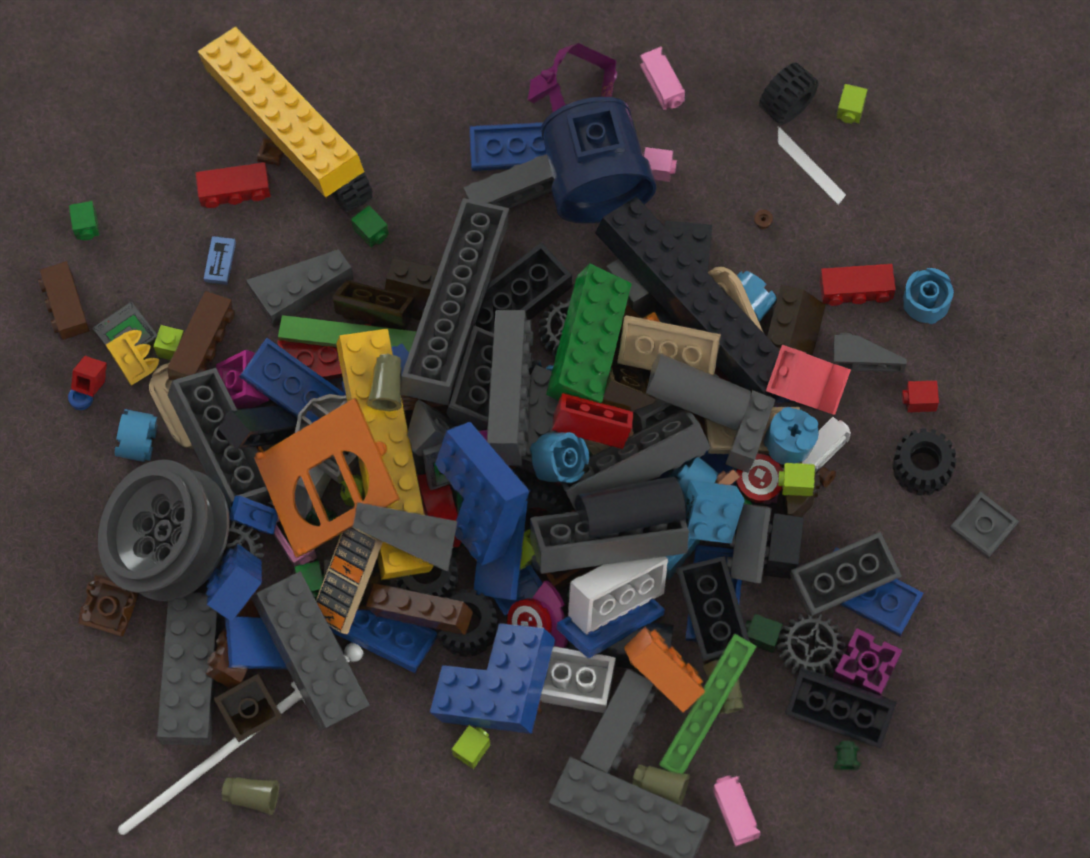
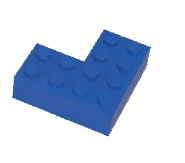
(489, 491)
(506, 692)

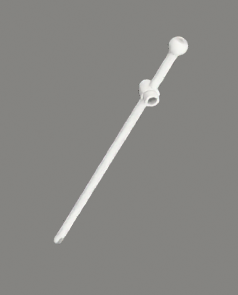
(351, 652)

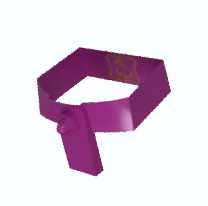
(547, 83)

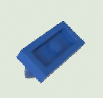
(253, 515)

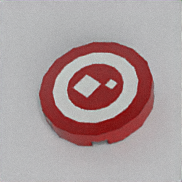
(761, 481)
(529, 613)

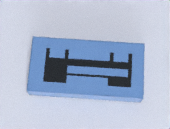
(219, 260)

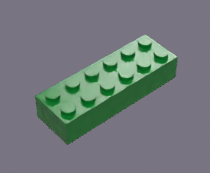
(589, 335)

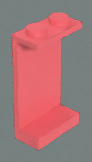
(808, 380)

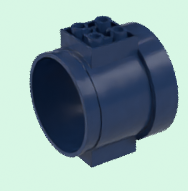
(595, 159)

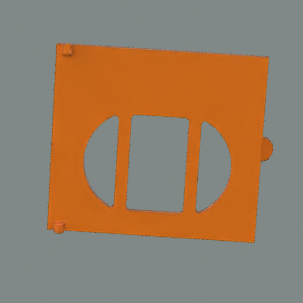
(293, 458)

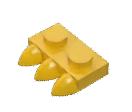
(131, 357)

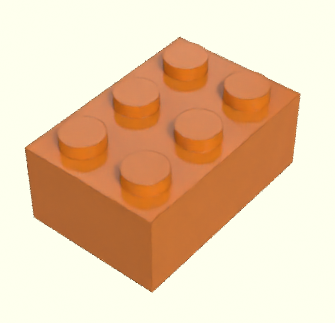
(665, 668)

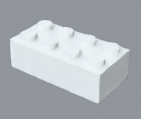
(615, 590)
(578, 681)

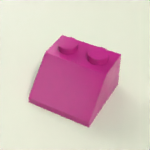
(241, 392)

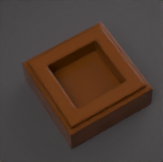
(269, 153)

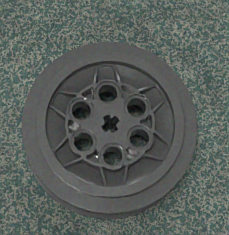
(163, 530)

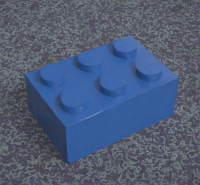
(234, 582)

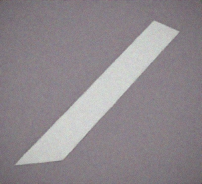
(810, 167)

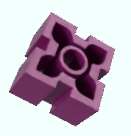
(863, 650)

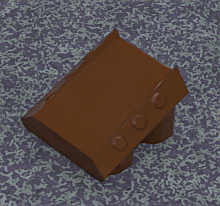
(107, 606)

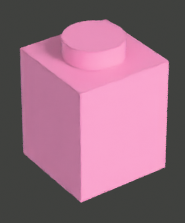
(661, 163)

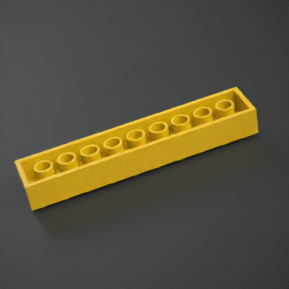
(281, 112)
(357, 361)

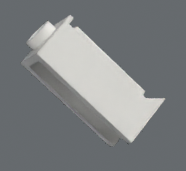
(830, 440)

